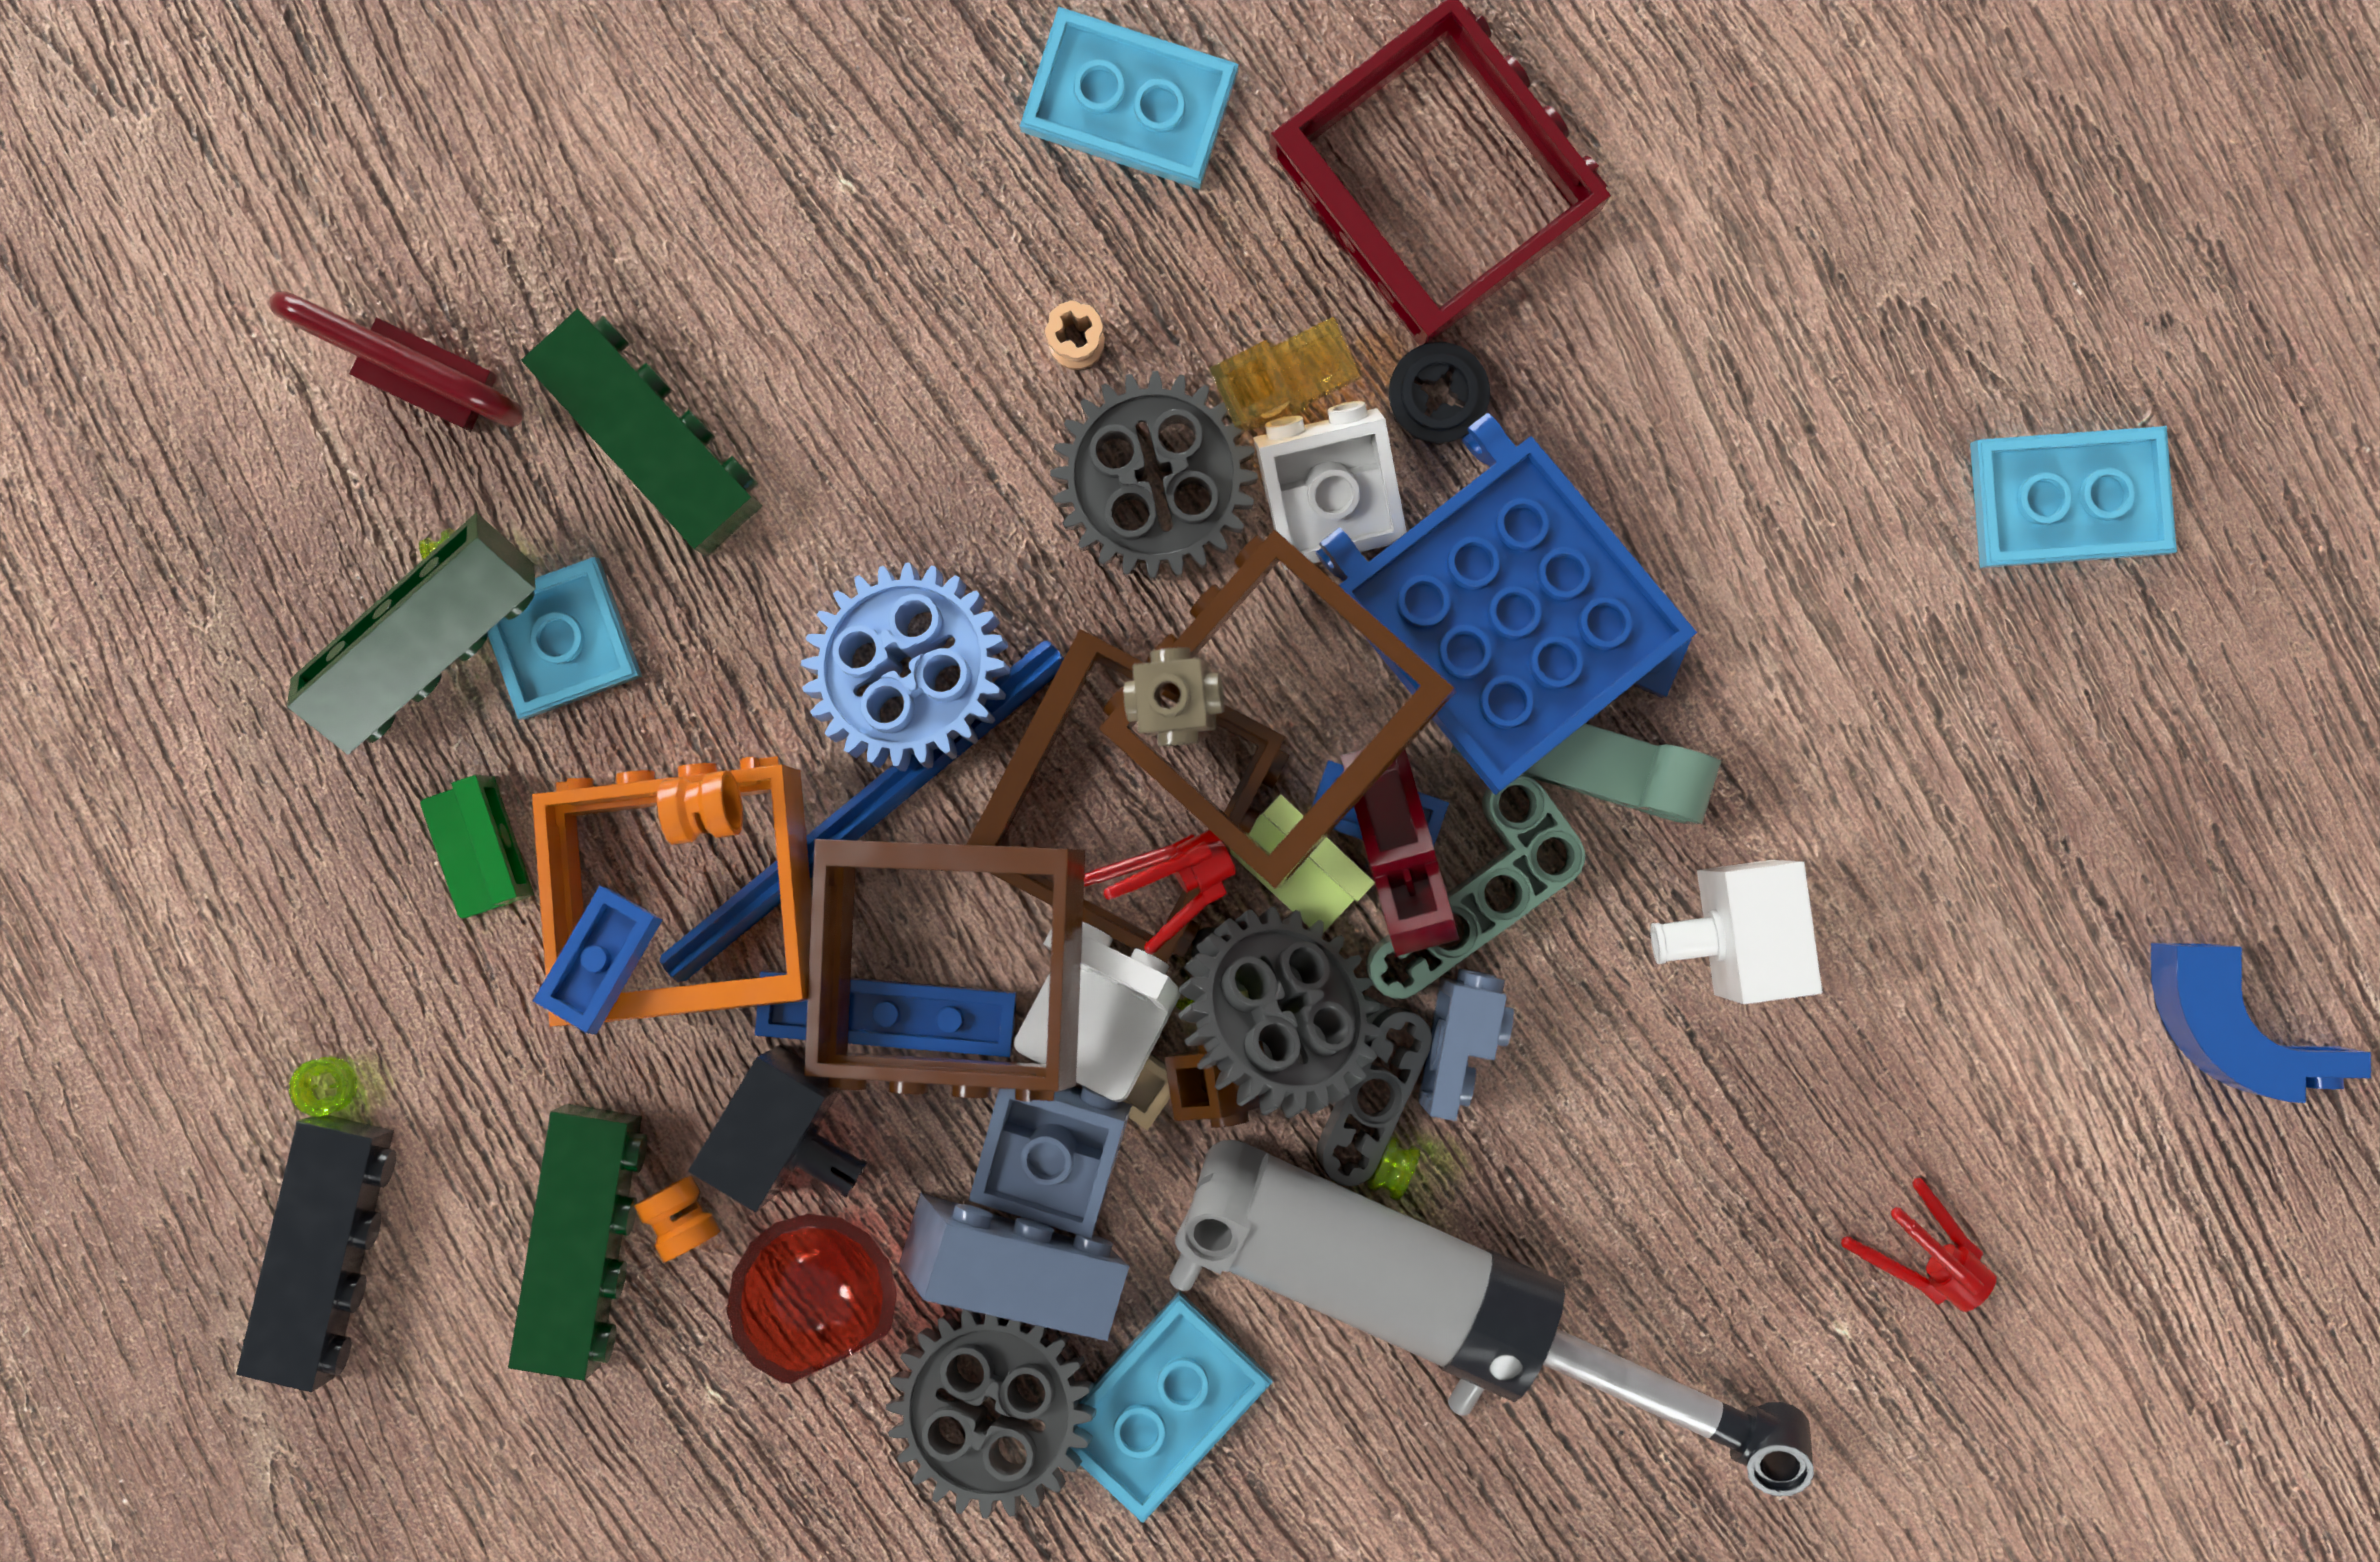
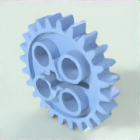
(882, 617)

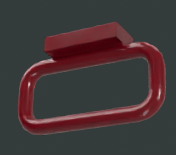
(406, 365)

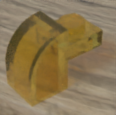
(1285, 377)

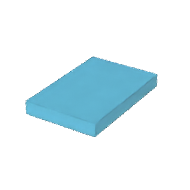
(1129, 97)
(2073, 497)
(1166, 1405)

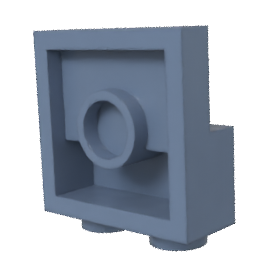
(1466, 1022)
(1051, 1157)

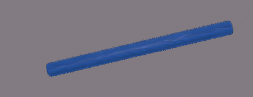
(852, 821)

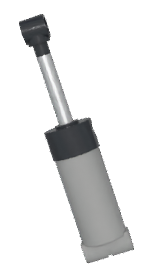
(1443, 1302)

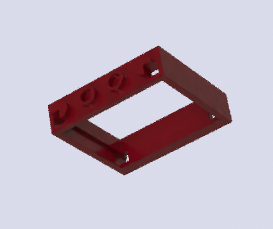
(1507, 88)

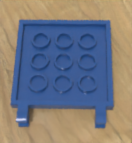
(1515, 606)

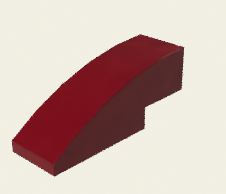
(1403, 860)

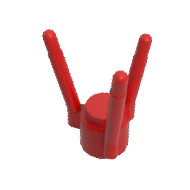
(1196, 863)
(1953, 1270)

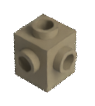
(1199, 701)

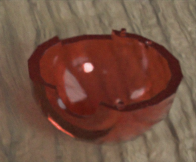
(809, 1296)

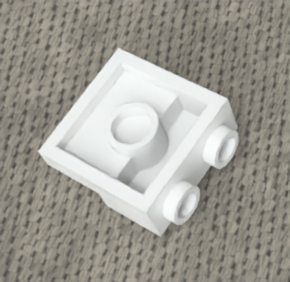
(1331, 479)

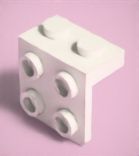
(1120, 1015)

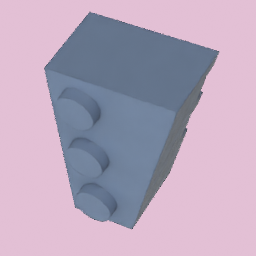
(1012, 1268)

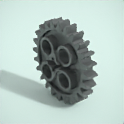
(1099, 490)
(1280, 1012)
(977, 1466)

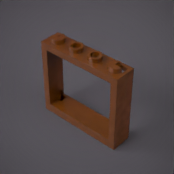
(1210, 613)
(1038, 740)
(832, 956)

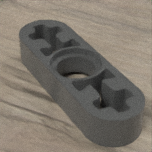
(1372, 1147)

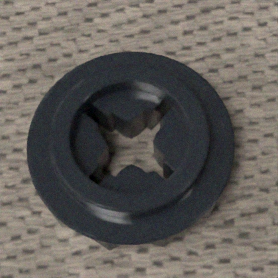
(1427, 365)

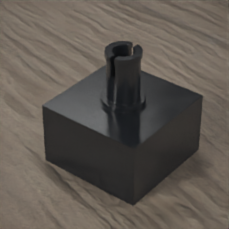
(772, 1131)

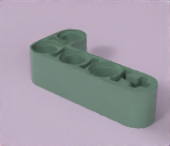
(1631, 773)
(1468, 899)

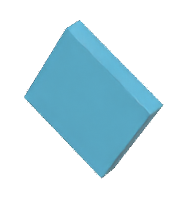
(564, 642)

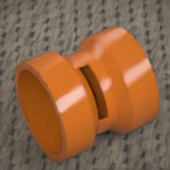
(700, 807)
(683, 1232)

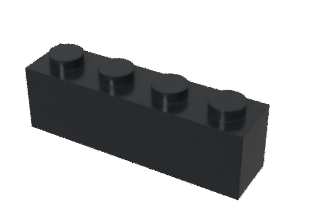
(317, 1252)

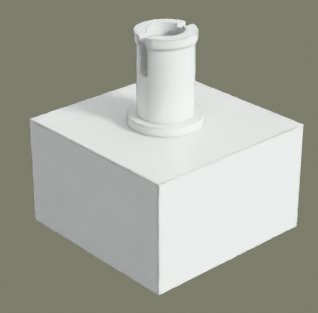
(1752, 930)

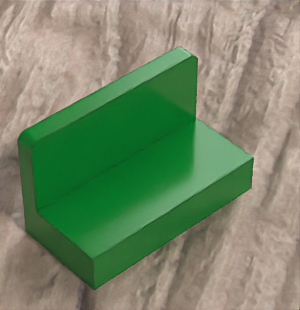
(476, 846)

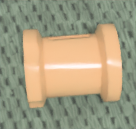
(1084, 319)

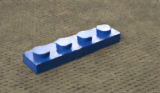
(909, 1017)

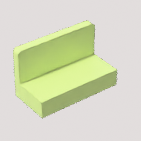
(1325, 880)

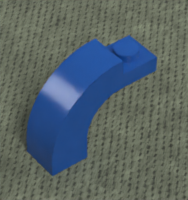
(2205, 1015)

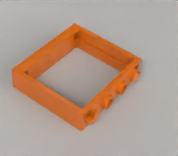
(562, 886)

